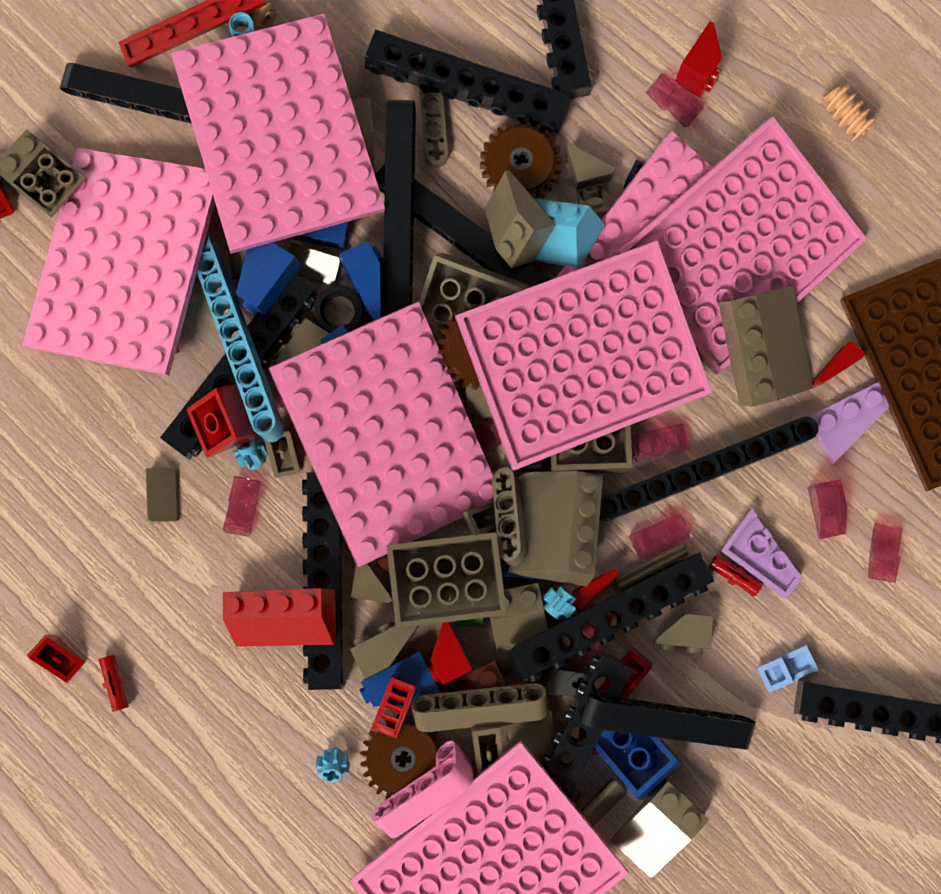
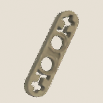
(430, 118)
(504, 517)

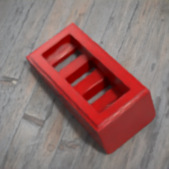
(844, 358)
(585, 595)
(646, 665)
(404, 686)

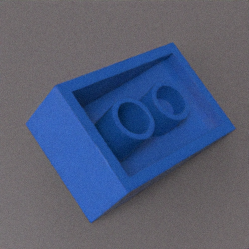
(364, 271)
(637, 760)

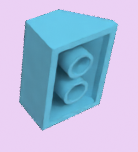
(573, 235)

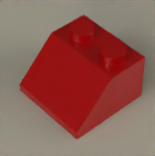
(700, 66)
(221, 420)
(448, 657)

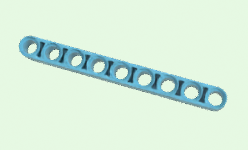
(239, 344)

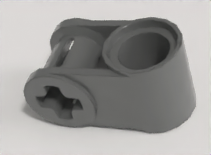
(559, 681)

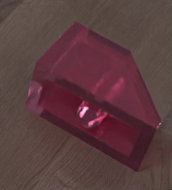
(829, 508)

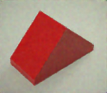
(56, 657)

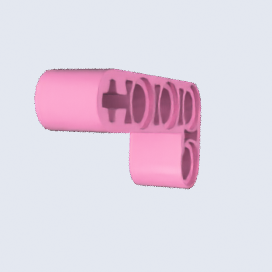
(427, 793)

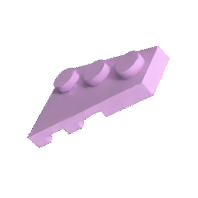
(848, 419)
(760, 556)

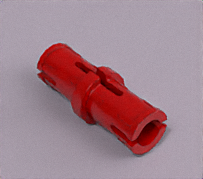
(735, 575)
(113, 683)

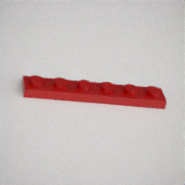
(182, 28)

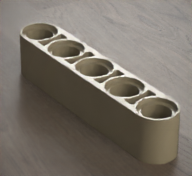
(480, 707)

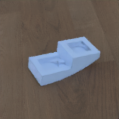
(787, 668)

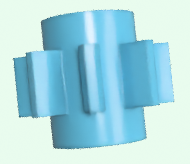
(251, 454)
(559, 603)
(332, 765)

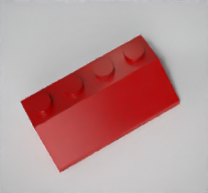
(281, 617)

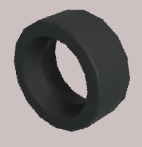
(338, 291)

